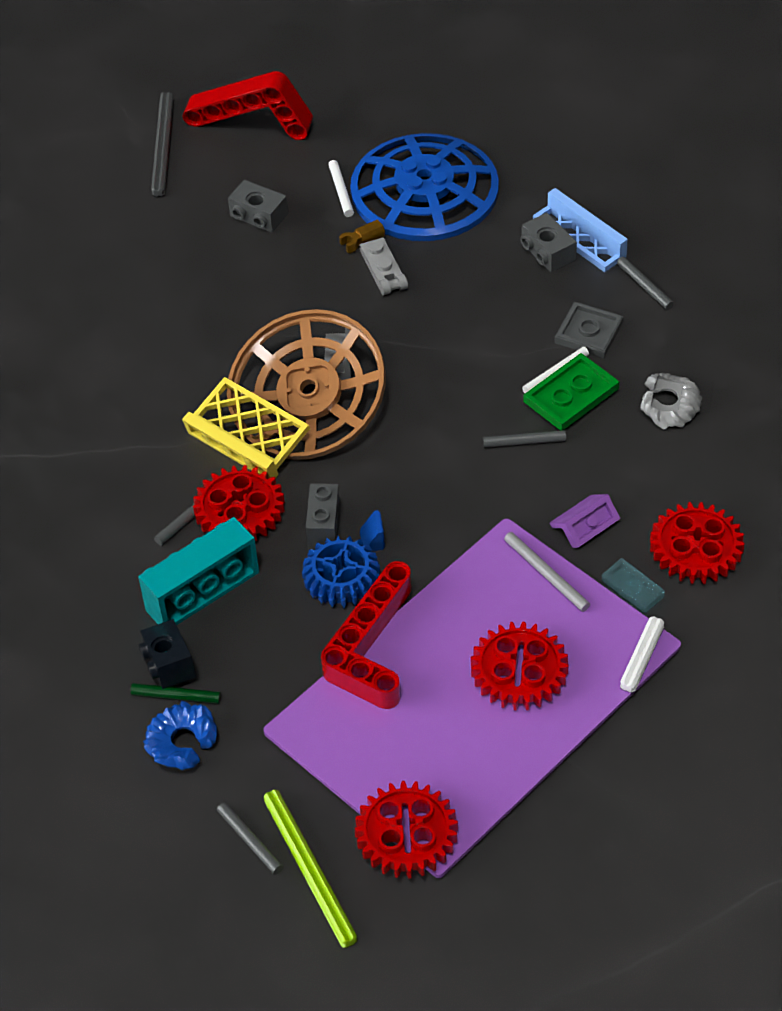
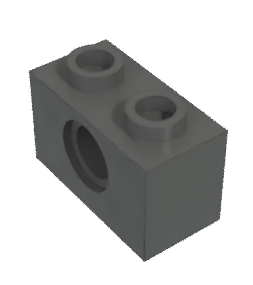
(258, 205)
(548, 242)
(322, 514)

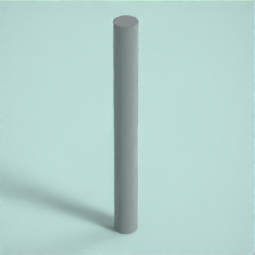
(544, 569)

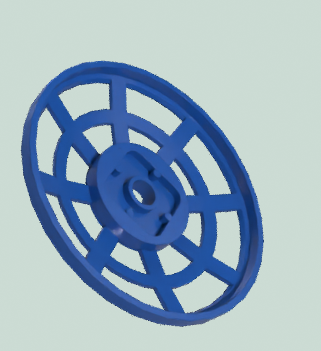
(429, 190)

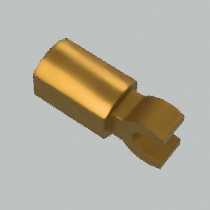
(365, 233)

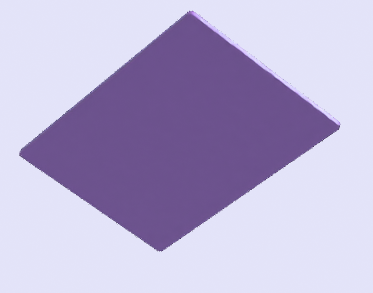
(443, 725)

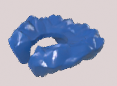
(165, 727)

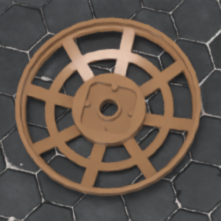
(311, 371)

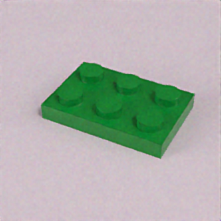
(571, 391)

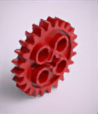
(242, 495)
(701, 542)
(491, 662)
(436, 827)

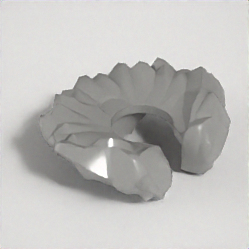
(671, 415)

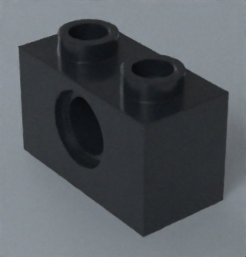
(167, 654)

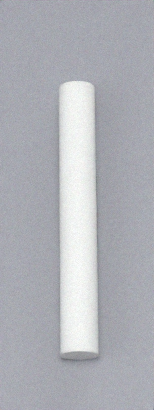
(341, 188)
(537, 380)

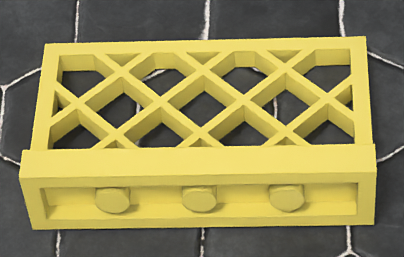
(236, 448)

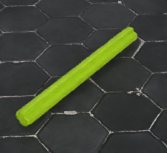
(310, 869)

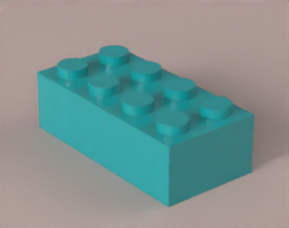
(199, 573)

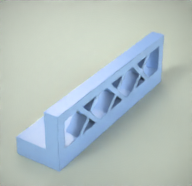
(587, 228)

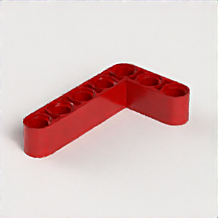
(248, 95)
(378, 608)

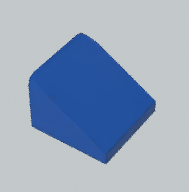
(372, 532)

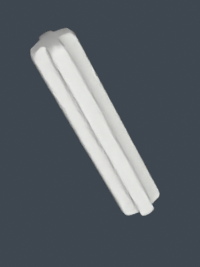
(642, 654)

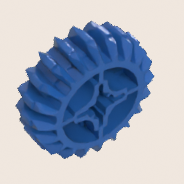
(340, 571)

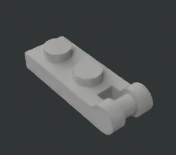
(383, 266)

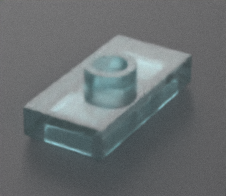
(633, 585)

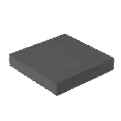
(589, 329)

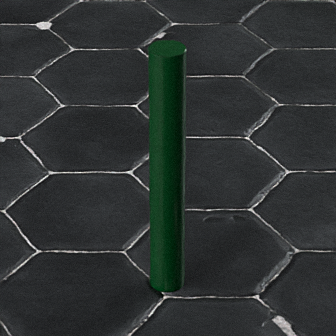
(176, 693)

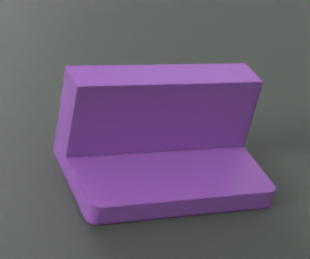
(587, 519)

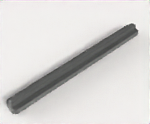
(162, 144)

